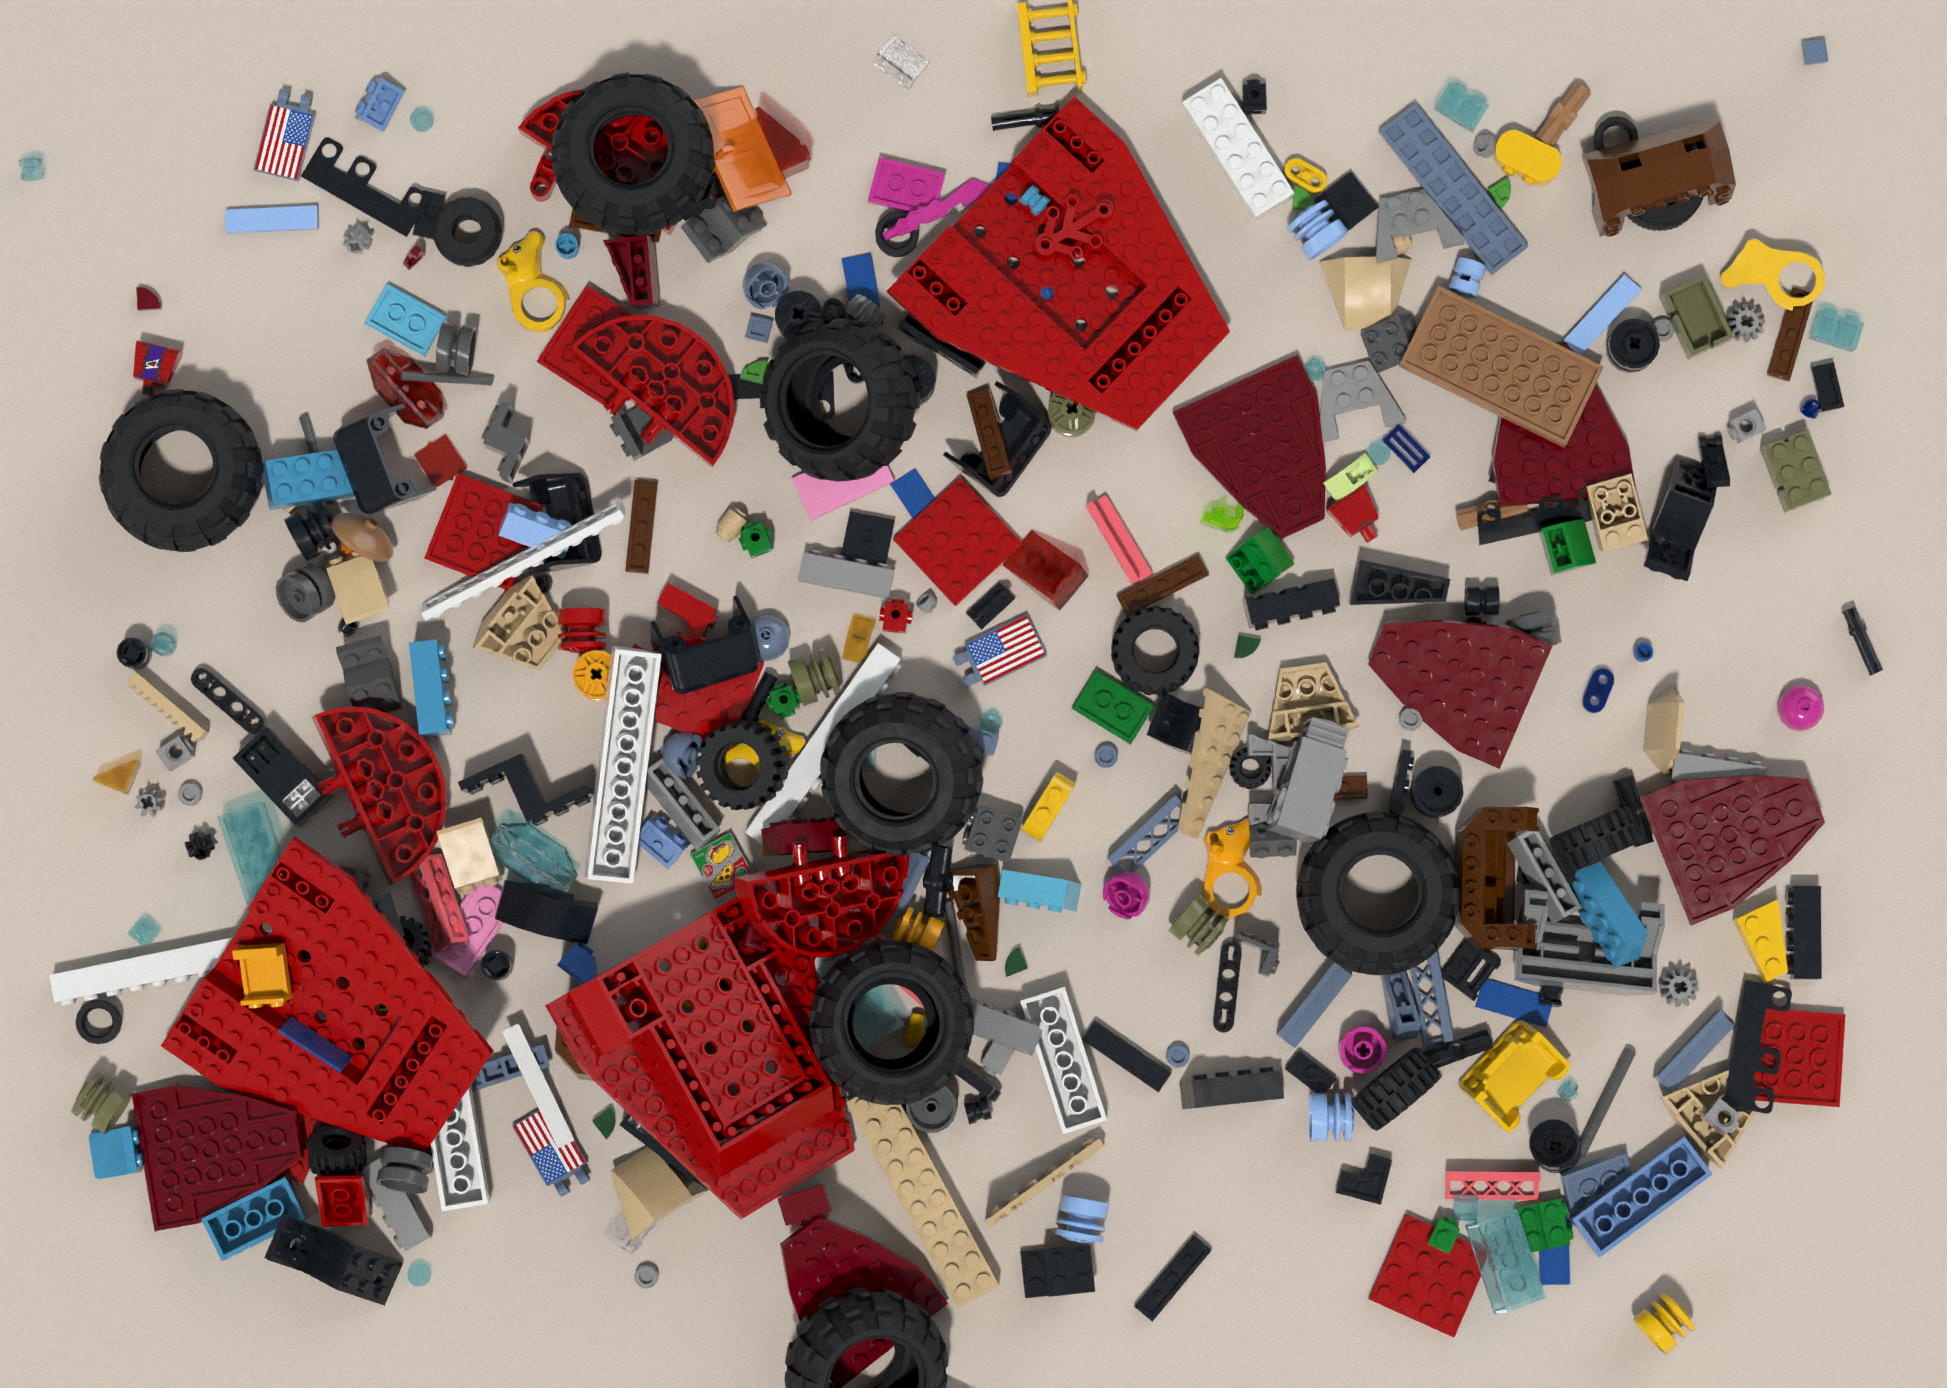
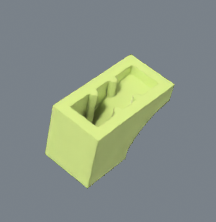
(1350, 477)

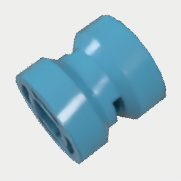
(1036, 201)
(564, 244)

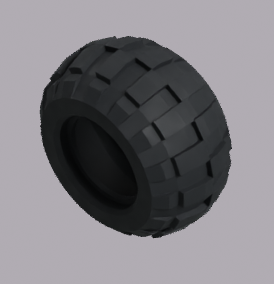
(642, 206)
(794, 403)
(222, 504)
(938, 737)
(1323, 904)
(946, 1034)
(865, 1315)

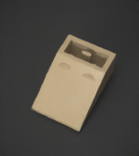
(1616, 513)

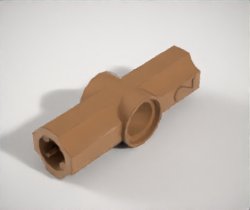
(1563, 114)
(1468, 517)

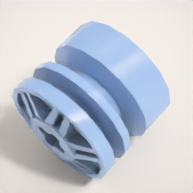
(1317, 229)
(1330, 1117)
(1082, 1219)

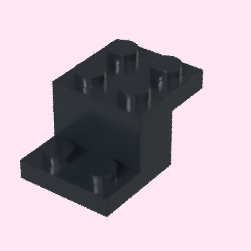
(1175, 723)
(1057, 1271)

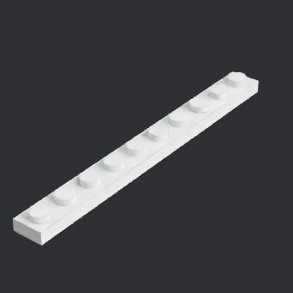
(530, 557)

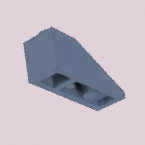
(1400, 1007)

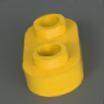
(1306, 174)

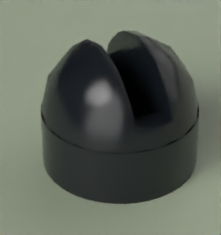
(547, 583)
(348, 629)

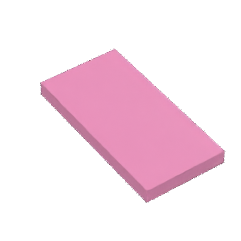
(826, 495)
(479, 918)

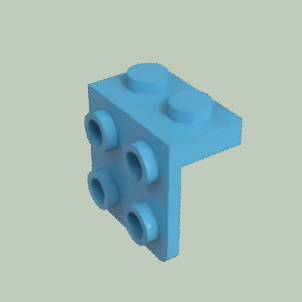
(116, 1152)

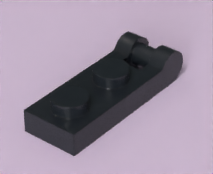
(1713, 461)
(1401, 784)

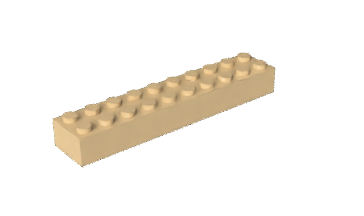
(925, 1199)

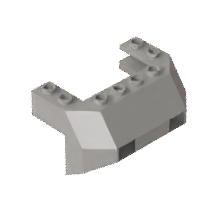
(1574, 961)

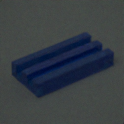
(1412, 442)

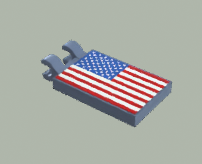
(285, 138)
(1001, 652)
(551, 1162)

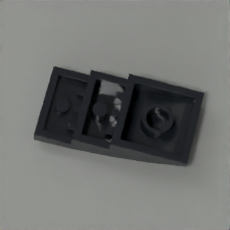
(546, 912)

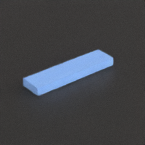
(271, 219)
(1602, 315)

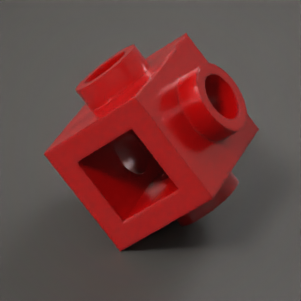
(895, 625)

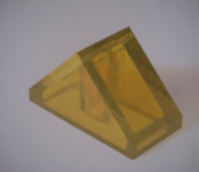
(858, 639)
(120, 777)

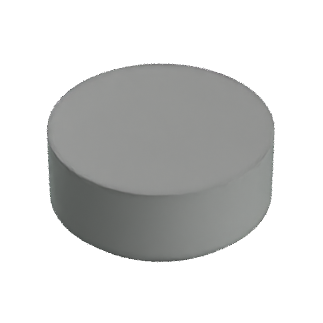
(1484, 145)
(1664, 329)
(1409, 720)
(190, 794)
(646, 1276)

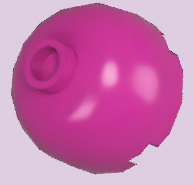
(1800, 707)
(1126, 894)

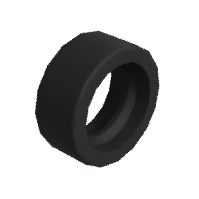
(1614, 121)
(884, 247)
(81, 1026)

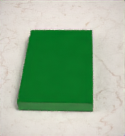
(1113, 707)

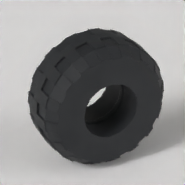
(451, 216)

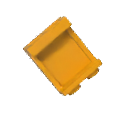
(264, 974)

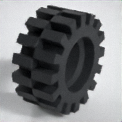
(1243, 780)

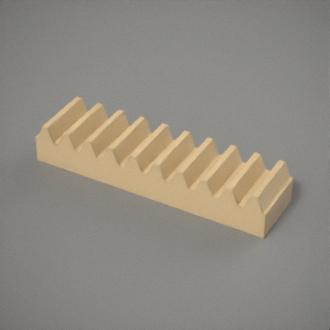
(169, 708)

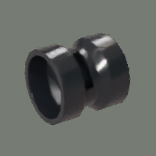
(977, 1110)

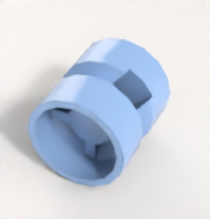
(1467, 269)

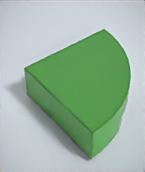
(1501, 192)
(1301, 199)
(755, 371)

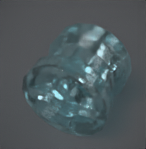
(31, 169)
(166, 647)

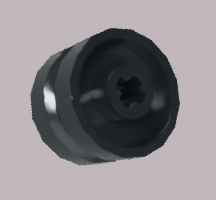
(1642, 336)
(1447, 783)

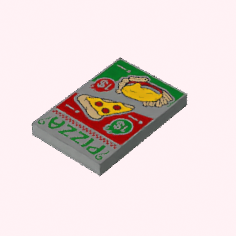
(719, 865)

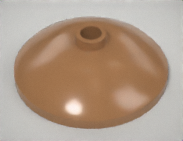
(363, 536)

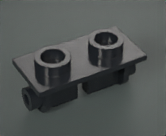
(990, 605)

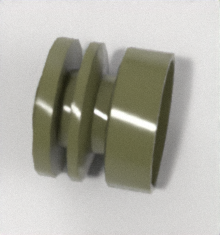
(1069, 424)
(814, 677)
(1199, 925)
(98, 1101)

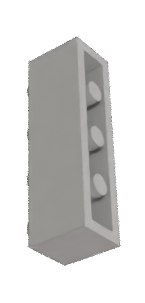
(846, 575)
(1691, 767)
(681, 805)
(1544, 874)
(1005, 1028)
(398, 1209)

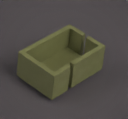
(1696, 317)
(1797, 468)

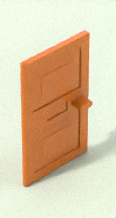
(742, 151)

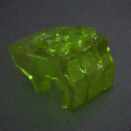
(1219, 520)

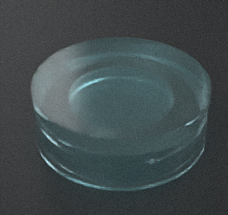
(421, 119)
(1378, 453)
(419, 1274)

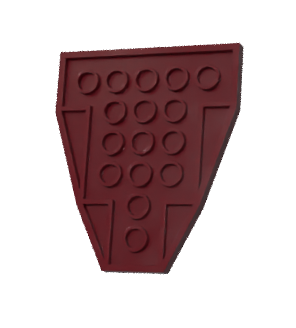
(1264, 445)
(1536, 468)
(1462, 679)
(1729, 835)
(209, 1149)
(828, 1260)

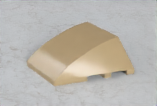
(1365, 290)
(521, 626)
(1305, 694)
(1664, 729)
(1688, 1106)
(651, 1190)

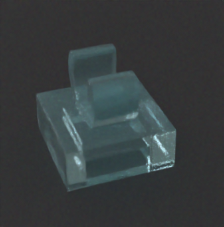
(144, 932)

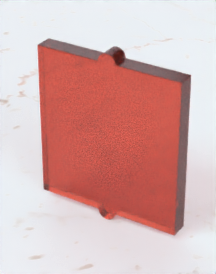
(440, 461)

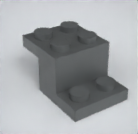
(721, 229)
(505, 442)
(369, 675)

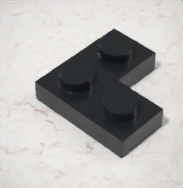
(1366, 1187)

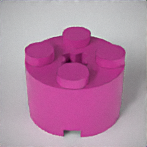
(1372, 1041)

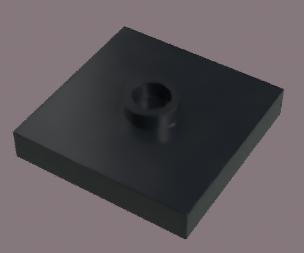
(1348, 201)
(867, 538)

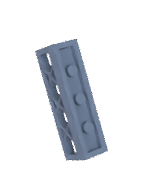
(1142, 832)
(1440, 1001)
(1314, 1004)
(1694, 1051)

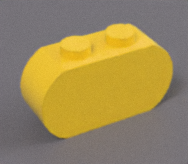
(1527, 158)
(1048, 806)

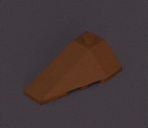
(977, 899)

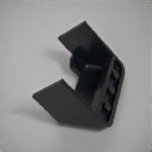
(1023, 436)
(367, 466)
(566, 499)
(708, 661)

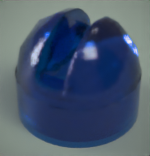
(1810, 408)

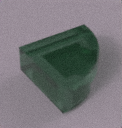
(1245, 646)
(1015, 963)
(606, 1122)

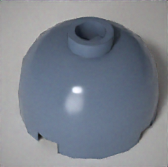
(765, 285)
(778, 638)
(681, 753)

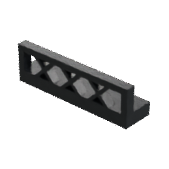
(962, 359)

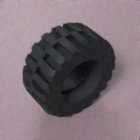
(1155, 682)
(714, 771)
(1596, 839)
(1396, 1089)

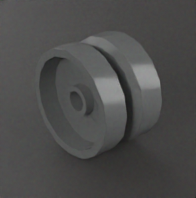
(455, 349)
(305, 592)
(1535, 623)
(933, 1121)
(404, 1170)

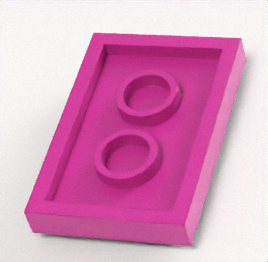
(904, 185)

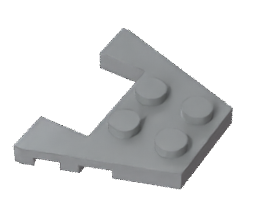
(1410, 215)
(1354, 389)
(1279, 757)

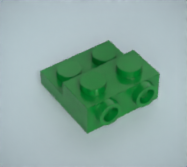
(1545, 1225)

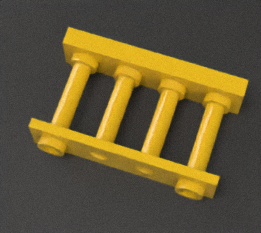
(1029, 38)

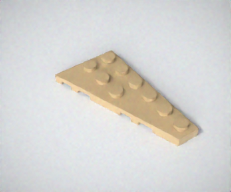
(1210, 758)
(1034, 1187)

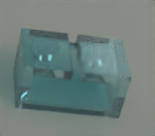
(1461, 107)
(1836, 330)

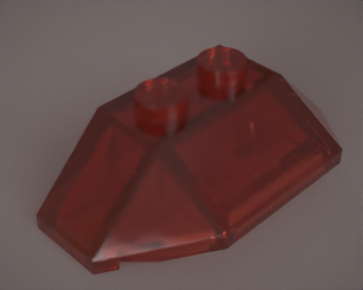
(421, 399)

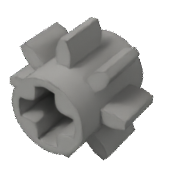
(357, 239)
(143, 806)

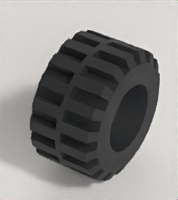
(418, 936)
(336, 1151)

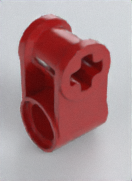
(543, 176)

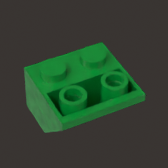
(1567, 546)
(1260, 560)

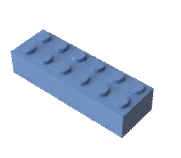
(1640, 1196)

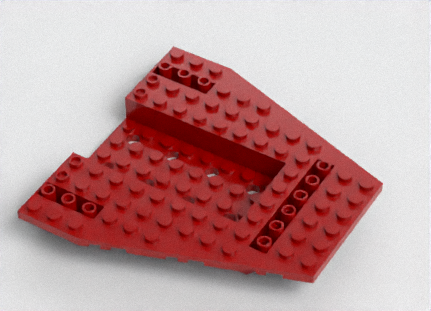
(1133, 344)
(414, 1055)
(653, 1061)

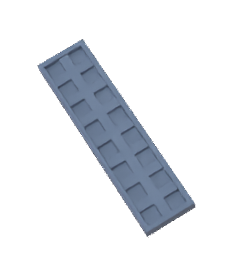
(1453, 188)

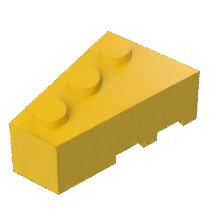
(1764, 939)

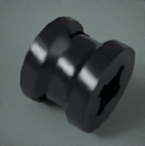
(1551, 996)

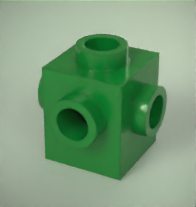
(759, 547)
(787, 709)

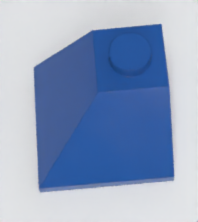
(579, 963)

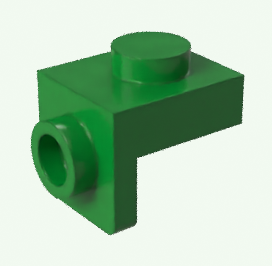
(1444, 1234)

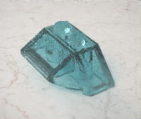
(533, 856)

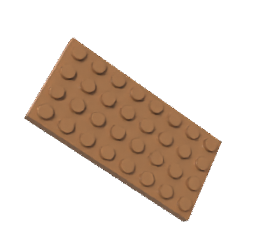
(1501, 366)

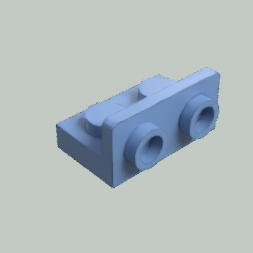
(378, 103)
(662, 840)

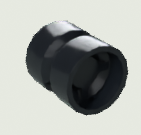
(1482, 600)
(134, 653)
(496, 965)

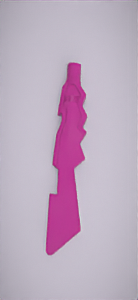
(936, 209)

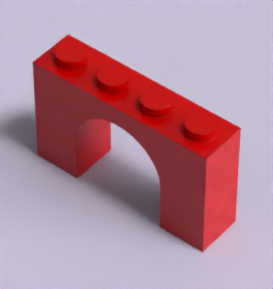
(694, 612)

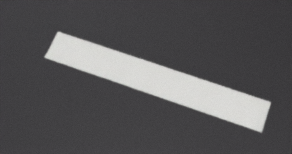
(538, 1085)

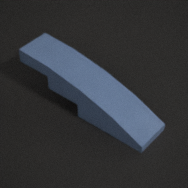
(506, 1069)

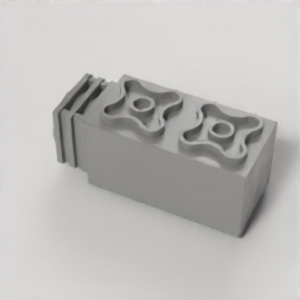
(1309, 782)

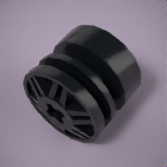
(792, 302)
(925, 376)
(312, 531)
(1550, 1133)

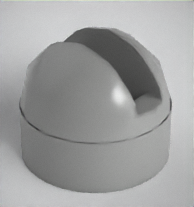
(926, 602)

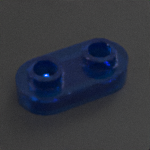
(1597, 690)

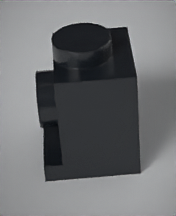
(1250, 105)

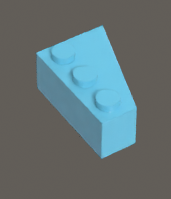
(1038, 891)

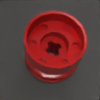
(581, 629)

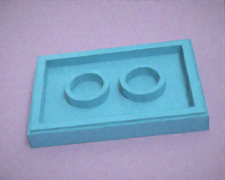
(405, 320)

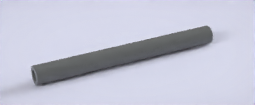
(1606, 1100)

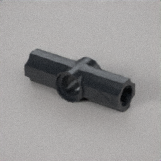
(1628, 795)
(937, 881)
(1470, 1044)

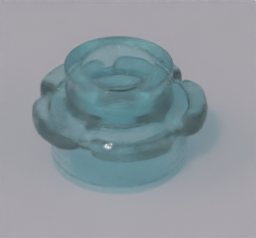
(1320, 366)
(997, 722)
(1567, 1091)

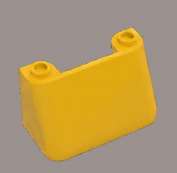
(1512, 1073)

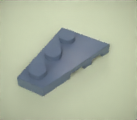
(916, 867)
(1590, 1179)

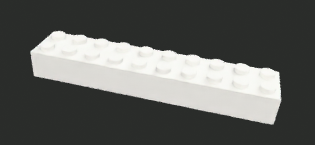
(622, 764)

